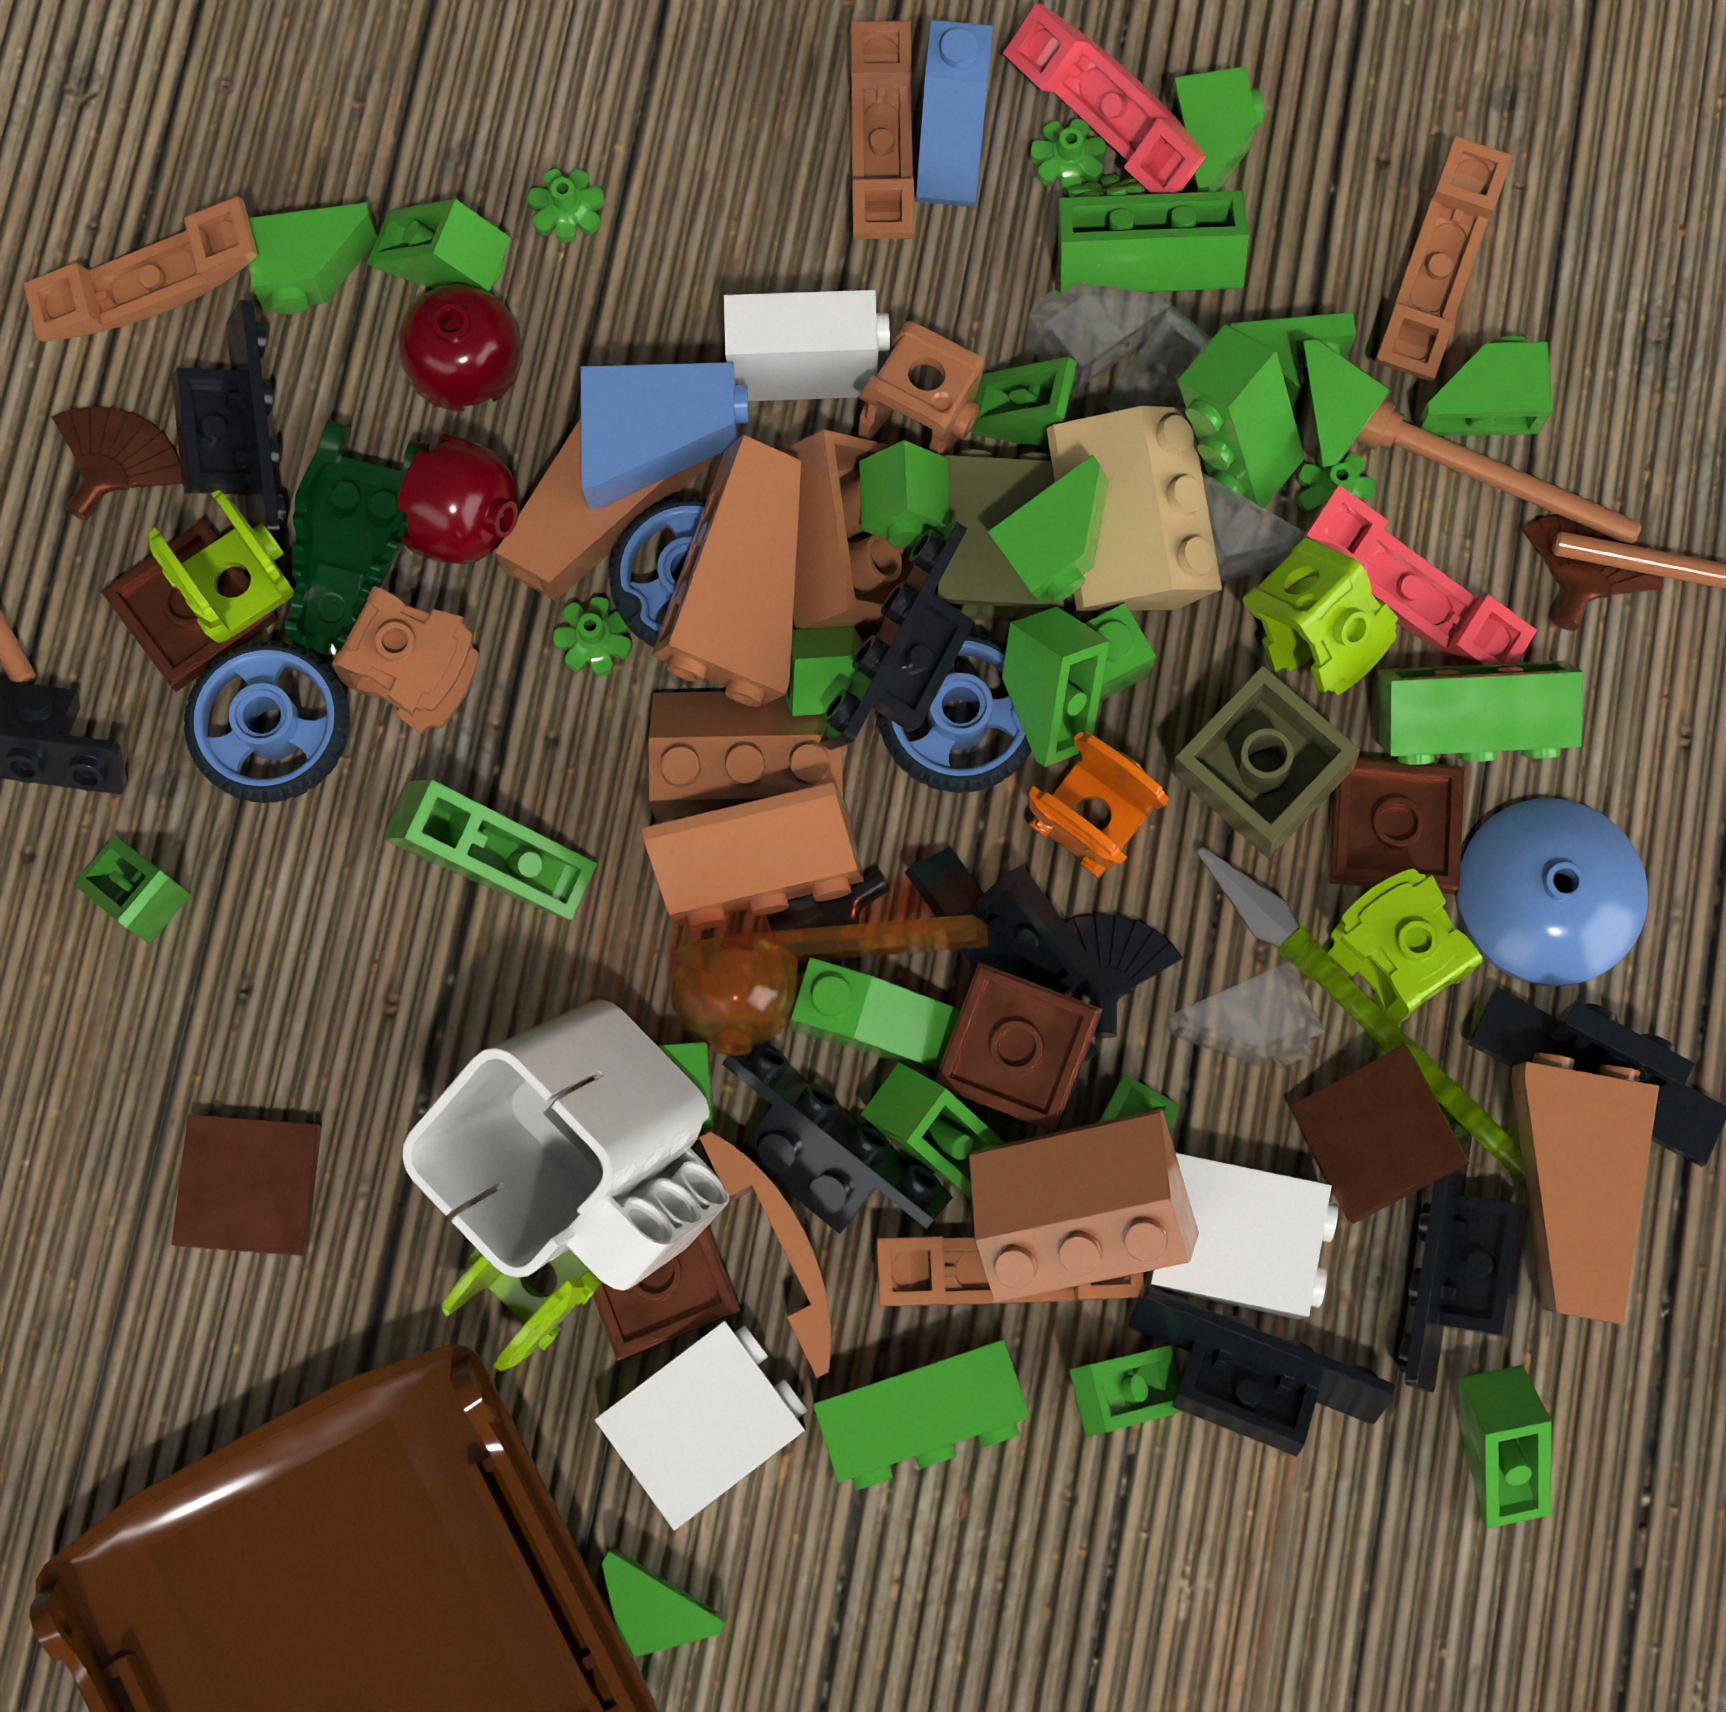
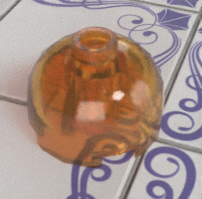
(734, 993)

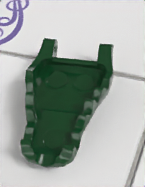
(343, 539)

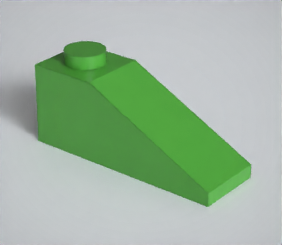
(488, 848)
(873, 1016)

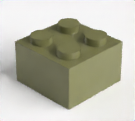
(1266, 761)

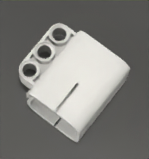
(614, 1208)

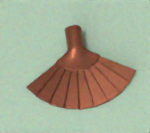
(114, 454)
(1582, 579)

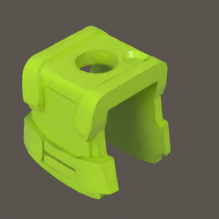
(198, 576)
(1323, 610)
(1403, 943)
(537, 1310)

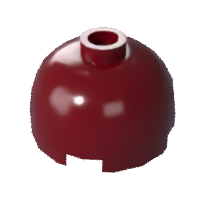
(459, 347)
(457, 502)

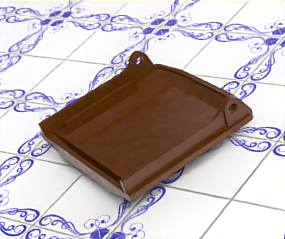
(344, 1563)

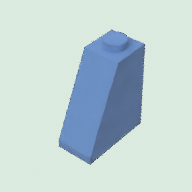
(953, 112)
(653, 423)

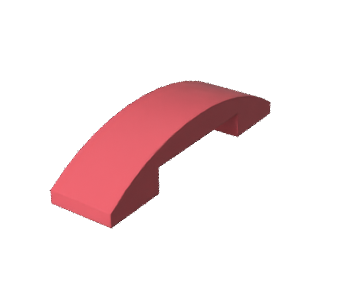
(1108, 99)
(1416, 591)

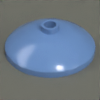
(1520, 915)

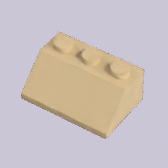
(1155, 518)

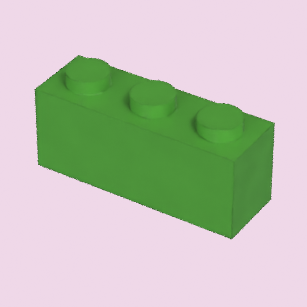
(1154, 241)
(1242, 415)
(1479, 710)
(922, 1415)

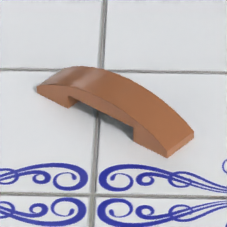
(882, 130)
(1442, 258)
(144, 282)
(741, 1177)
(952, 1273)

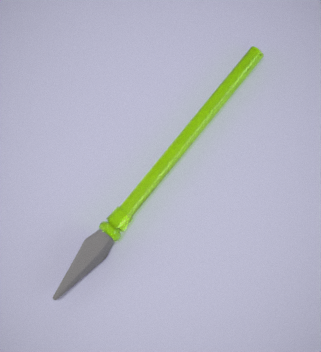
(1273, 921)

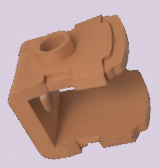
(946, 410)
(409, 659)

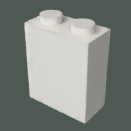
(805, 343)
(1254, 1239)
(703, 1423)

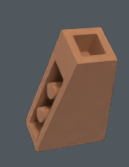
(563, 539)
(738, 580)
(1584, 1179)

